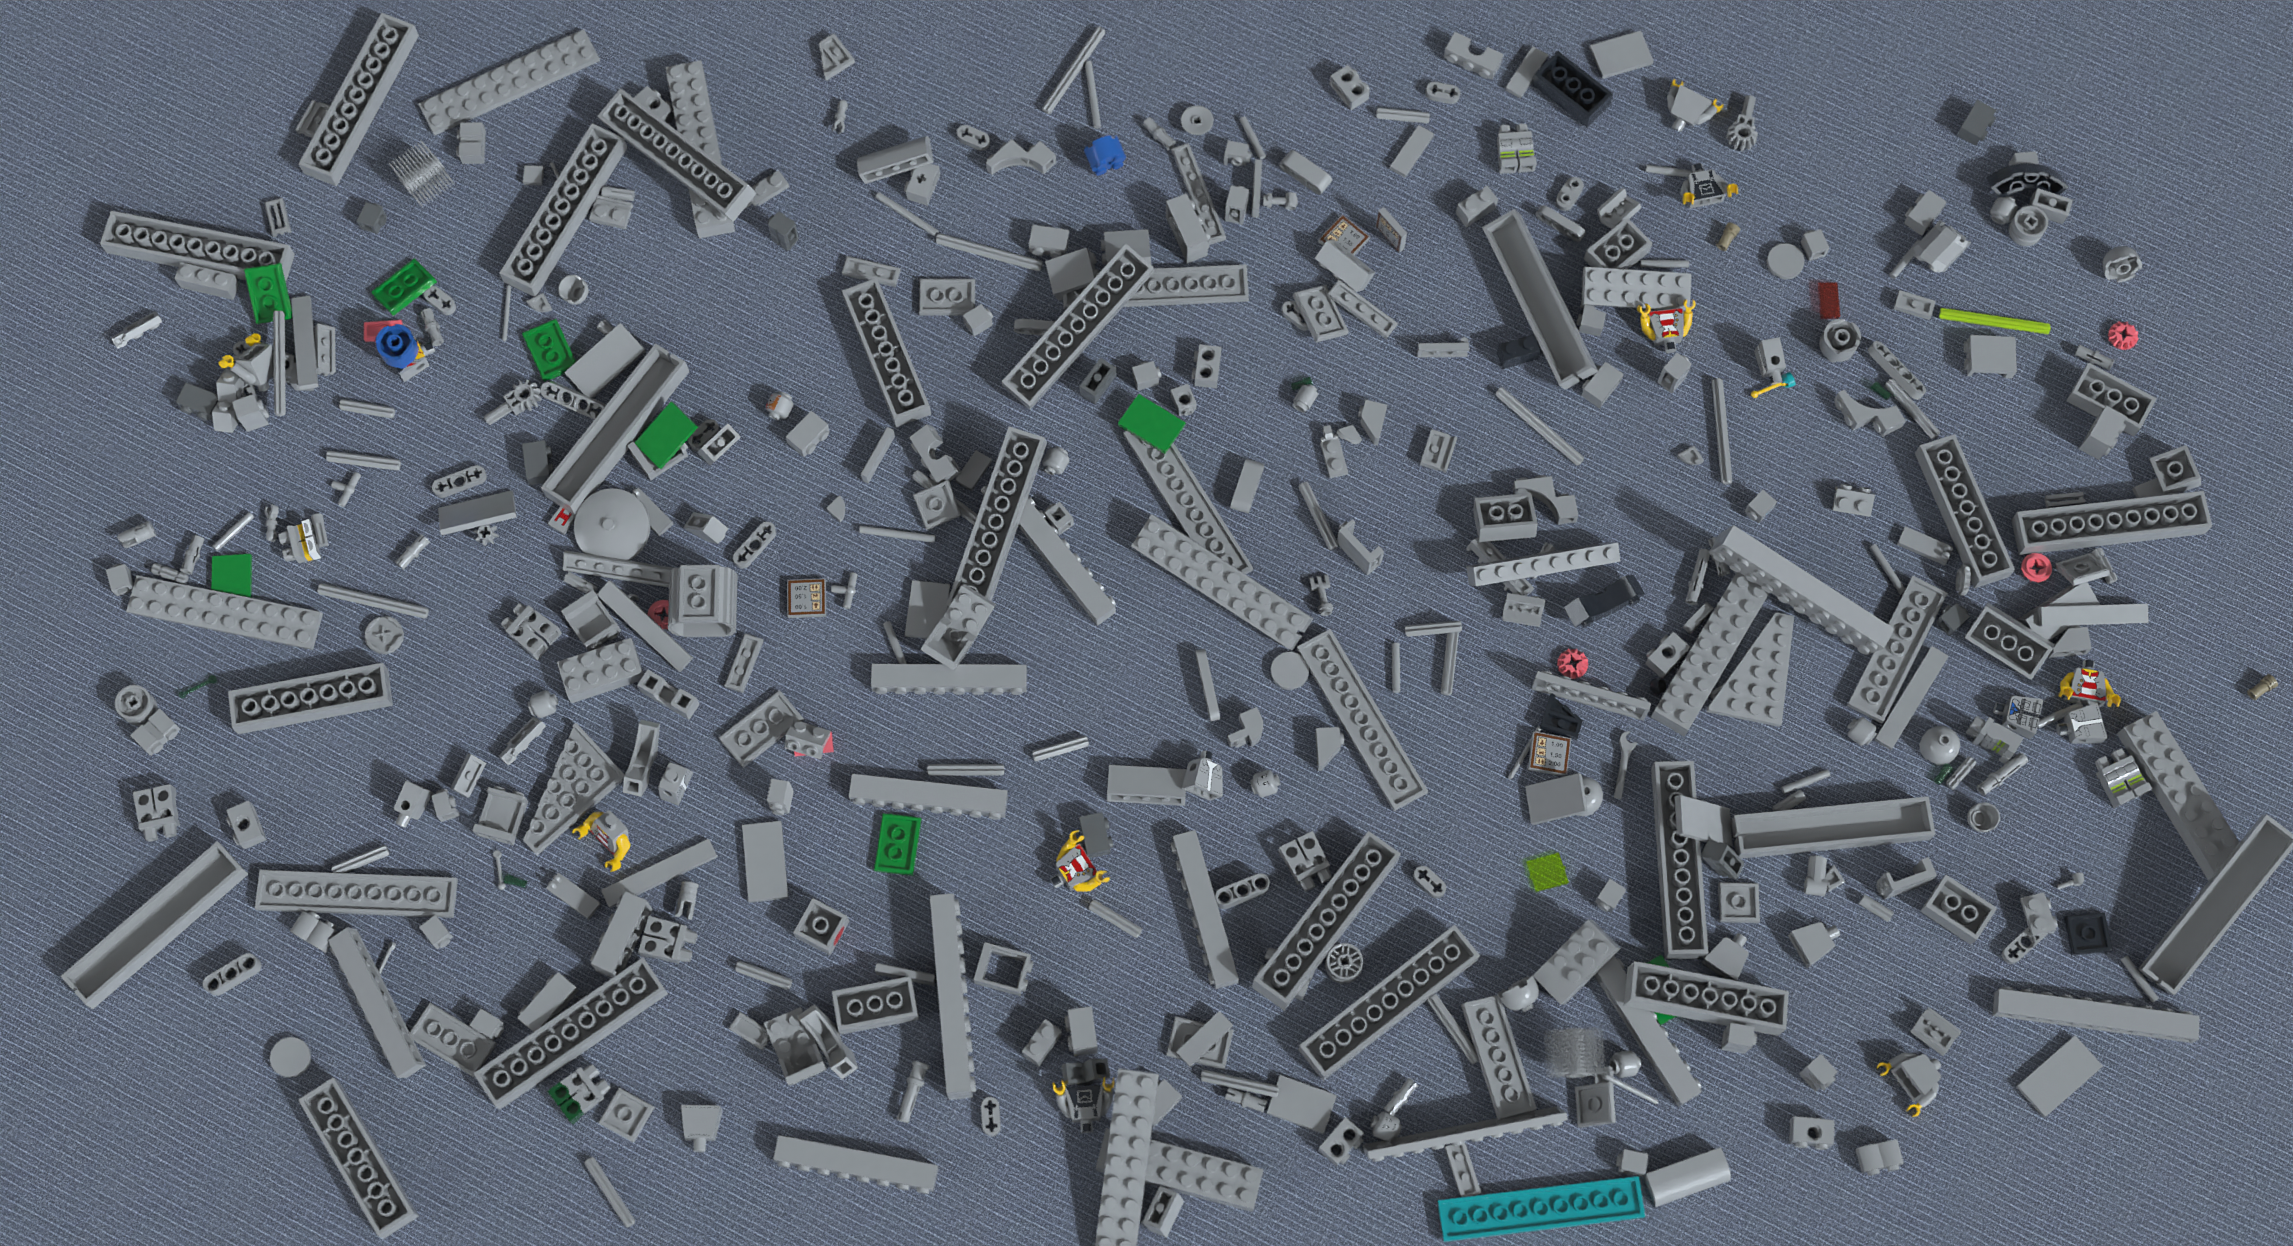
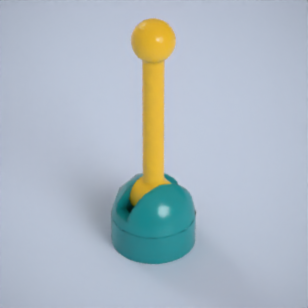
(1788, 381)

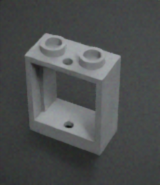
(983, 963)

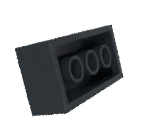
(1572, 89)

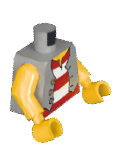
(1666, 326)
(2088, 686)
(610, 833)
(1076, 868)

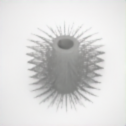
(421, 173)
(1574, 1057)

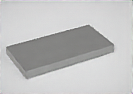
(605, 361)
(477, 512)
(760, 728)
(1702, 820)
(765, 861)
(452, 1040)
(2059, 1076)

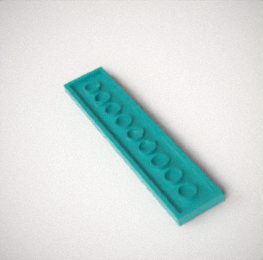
(1541, 1209)

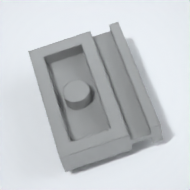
(312, 119)
(611, 212)
(1438, 451)

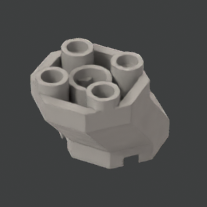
(1941, 247)

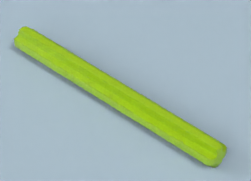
(1994, 321)

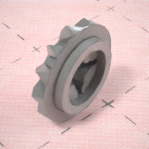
(1963, 580)

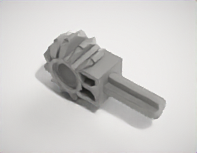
(1745, 126)
(515, 402)

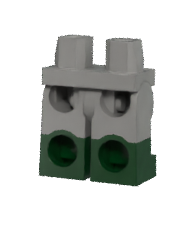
(578, 1094)

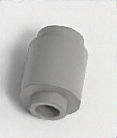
(1305, 398)

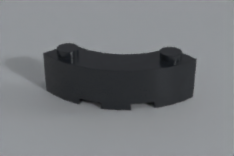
(2026, 175)
(1592, 607)

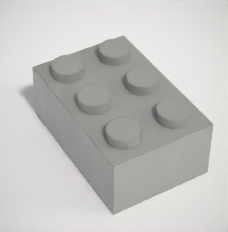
(1187, 228)
(1619, 247)
(1505, 517)
(1958, 909)

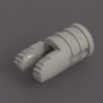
(137, 534)
(687, 896)

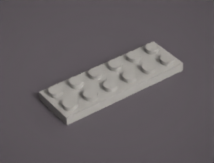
(1635, 288)
(1591, 696)
(1498, 1057)

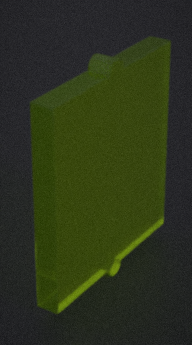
(1547, 872)

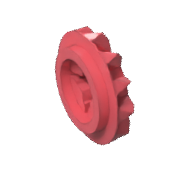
(2116, 338)
(2041, 562)
(658, 608)
(1568, 670)

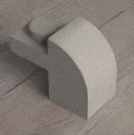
(1252, 729)

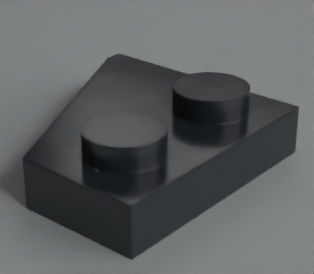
(1560, 719)

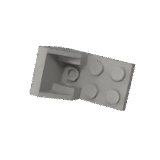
(958, 627)
(795, 1047)

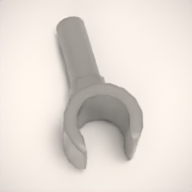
(2078, 879)

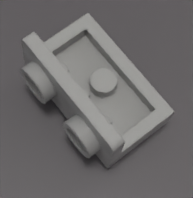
(1617, 209)
(1853, 500)
(1523, 609)
(806, 739)
(2038, 914)
(1935, 1031)

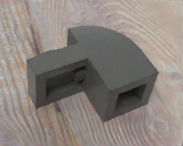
(1086, 1073)

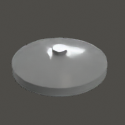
(612, 524)

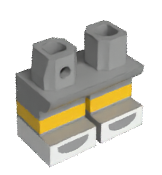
(303, 542)

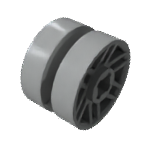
(2028, 226)
(135, 705)
(1342, 953)

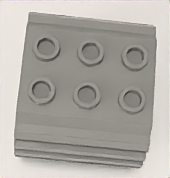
(702, 601)

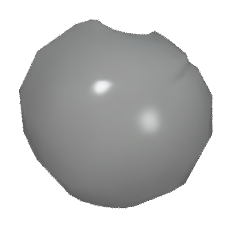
(573, 289)
(1983, 817)

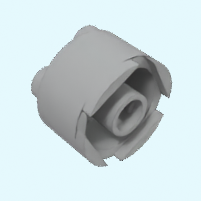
(1839, 340)

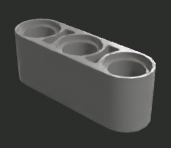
(1305, 172)
(1247, 486)
(1248, 884)
(222, 974)

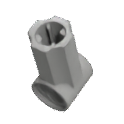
(1815, 881)

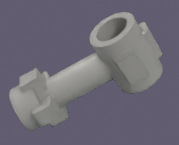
(1290, 200)

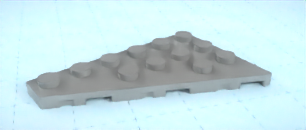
(1759, 681)
(578, 783)

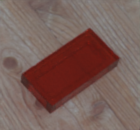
(1829, 300)

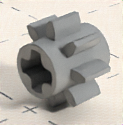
(489, 538)

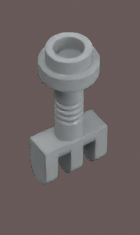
(1325, 607)

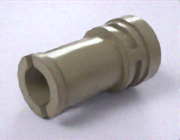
(1730, 232)
(2265, 684)

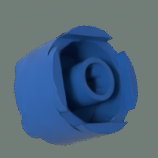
(1105, 154)
(397, 346)

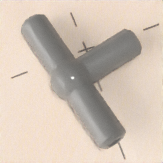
(347, 489)
(849, 590)

